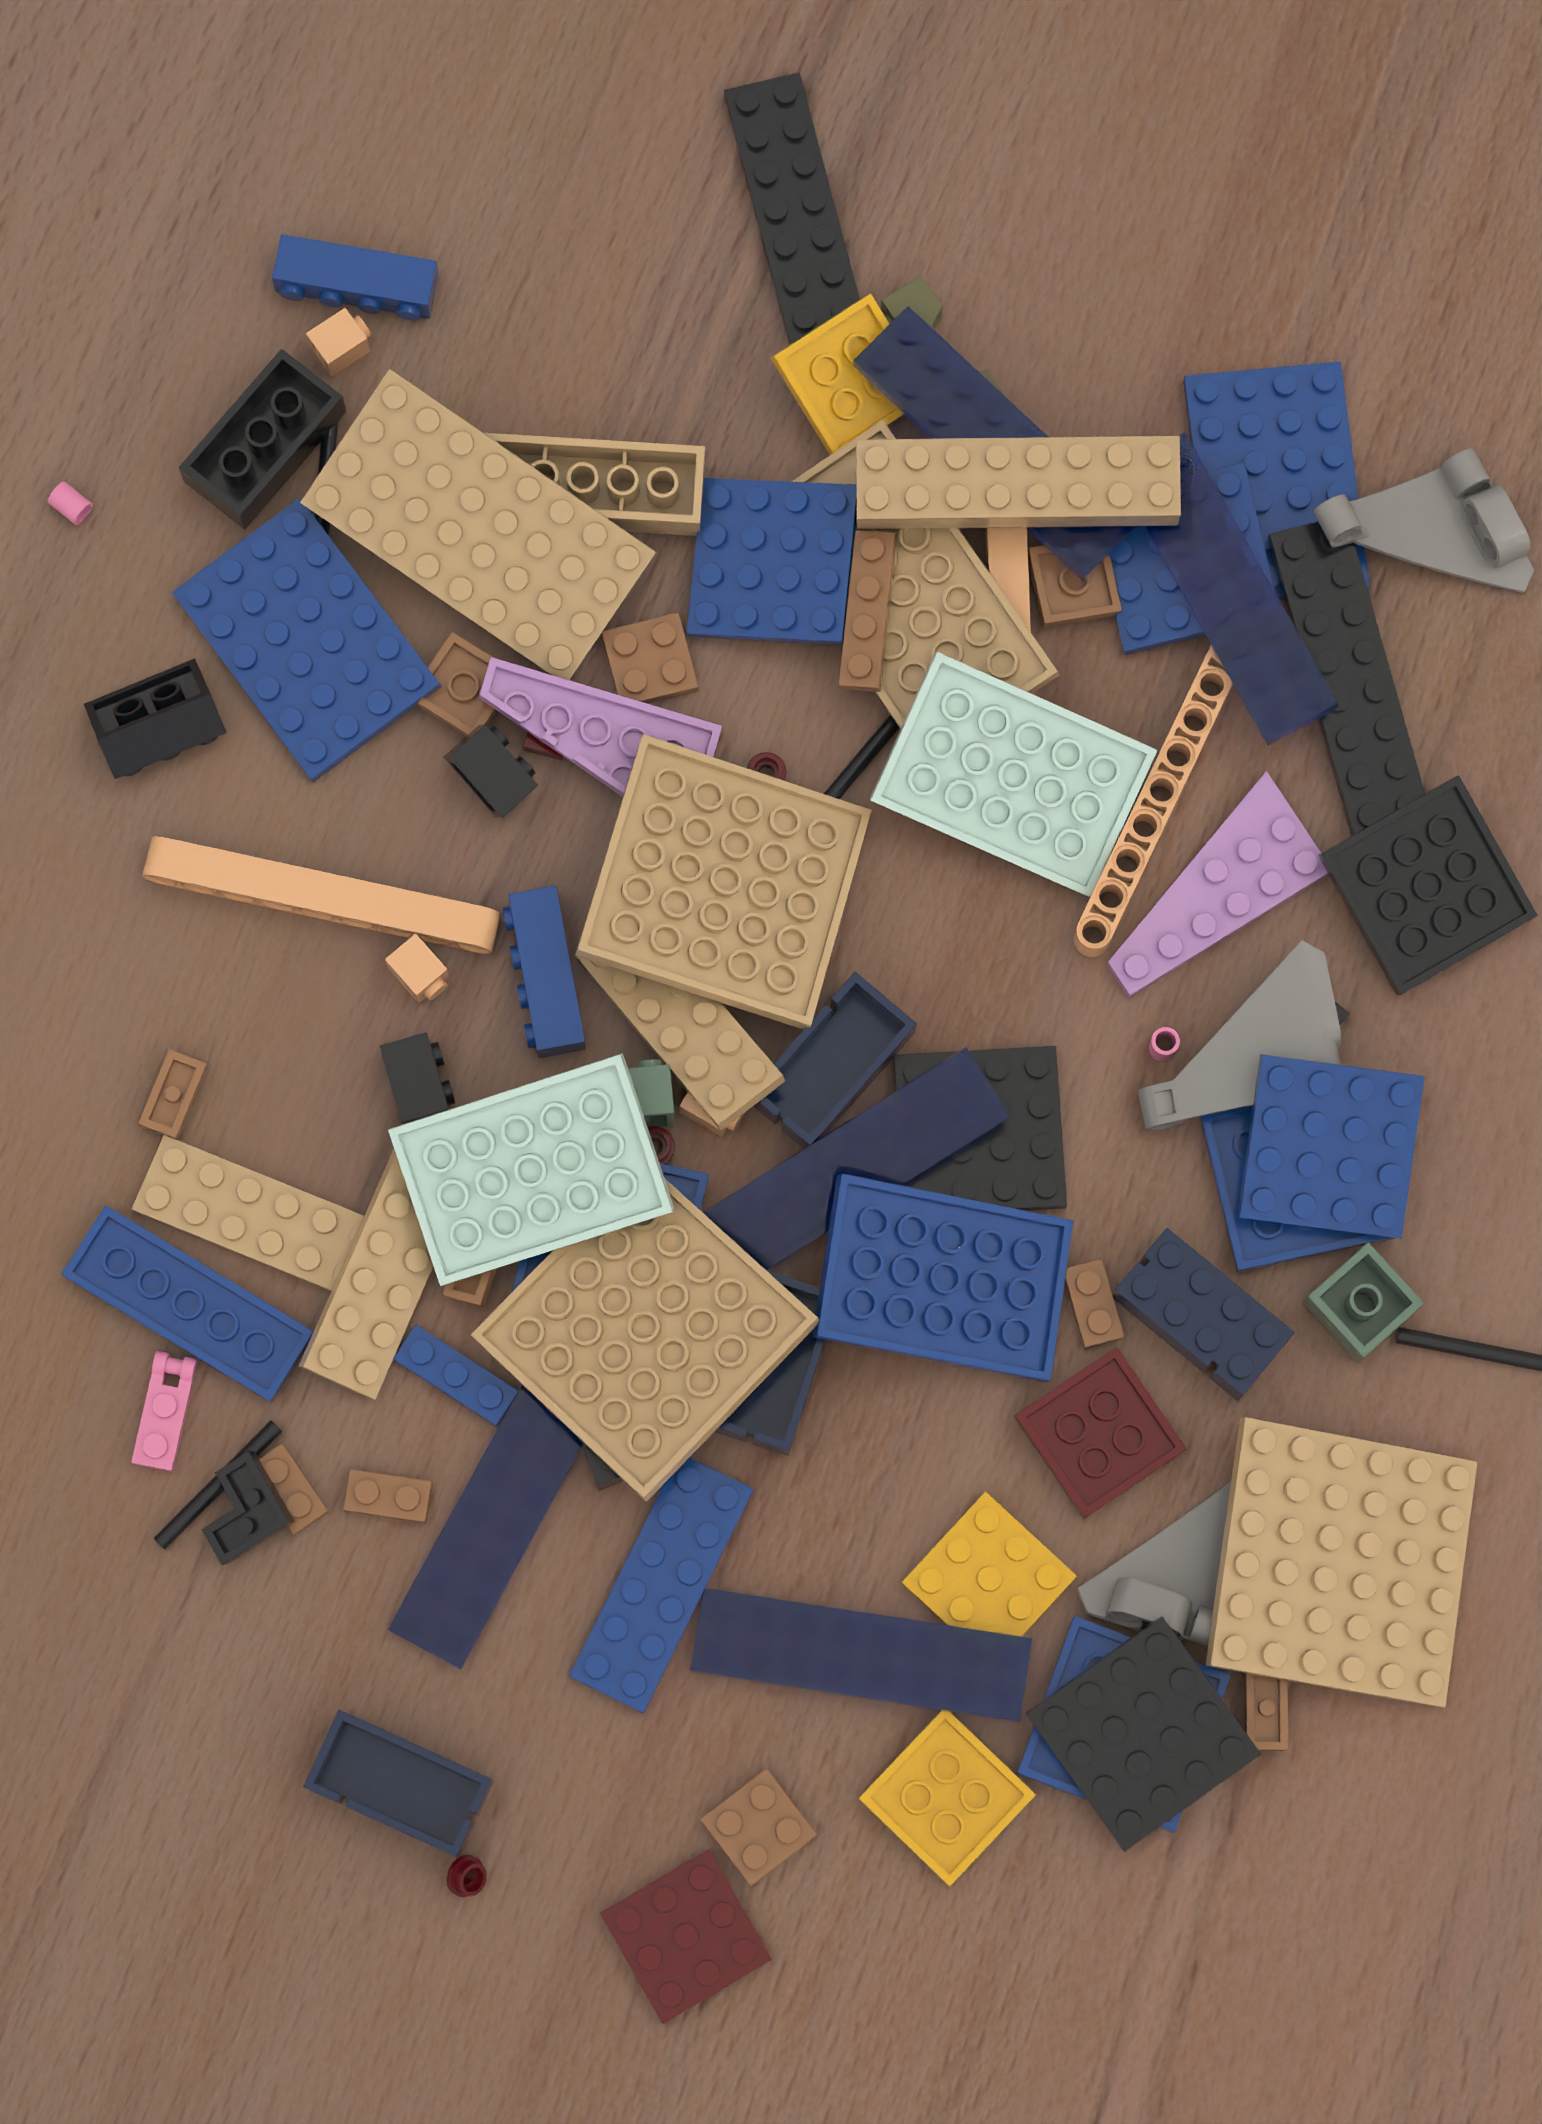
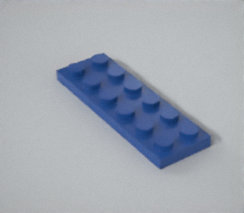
(188, 1304)
(661, 1584)

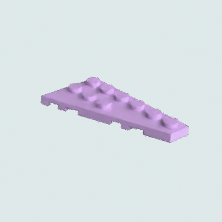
(589, 724)
(1238, 876)

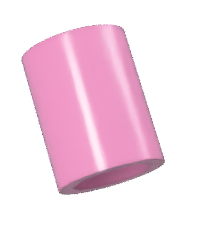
(70, 503)
(1169, 1034)

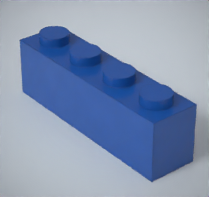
(355, 277)
(546, 972)

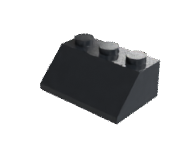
(155, 719)

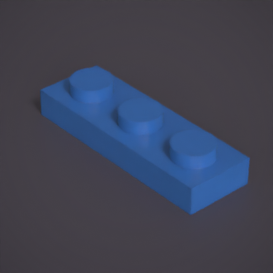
(456, 1375)

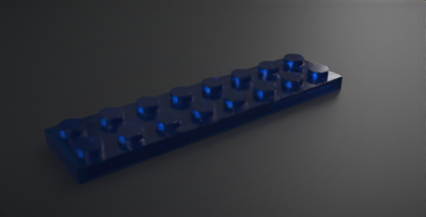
(956, 401)
(1239, 608)
(882, 1143)
(488, 1531)
(862, 1655)

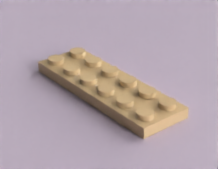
(698, 1040)
(247, 1213)
(372, 1292)

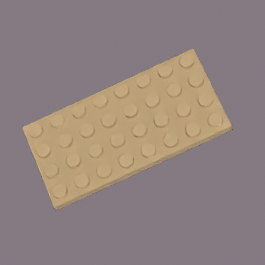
(477, 526)
(941, 604)

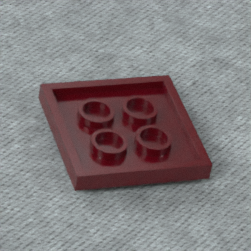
(1100, 1433)
(685, 1936)

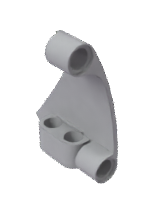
(1439, 522)
(1284, 1017)
(1166, 1576)

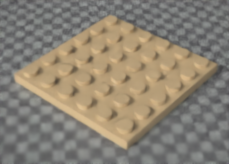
(724, 882)
(646, 1338)
(1341, 1563)

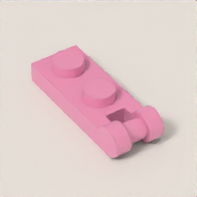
(164, 1413)

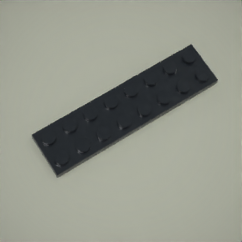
(792, 202)
(1339, 628)

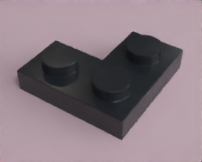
(257, 1510)

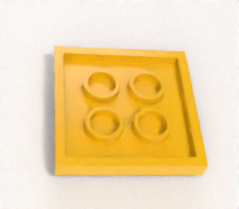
(825, 382)
(989, 1573)
(947, 1797)

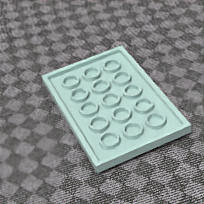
(1013, 774)
(531, 1169)

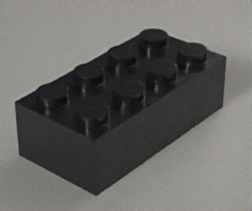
(262, 439)

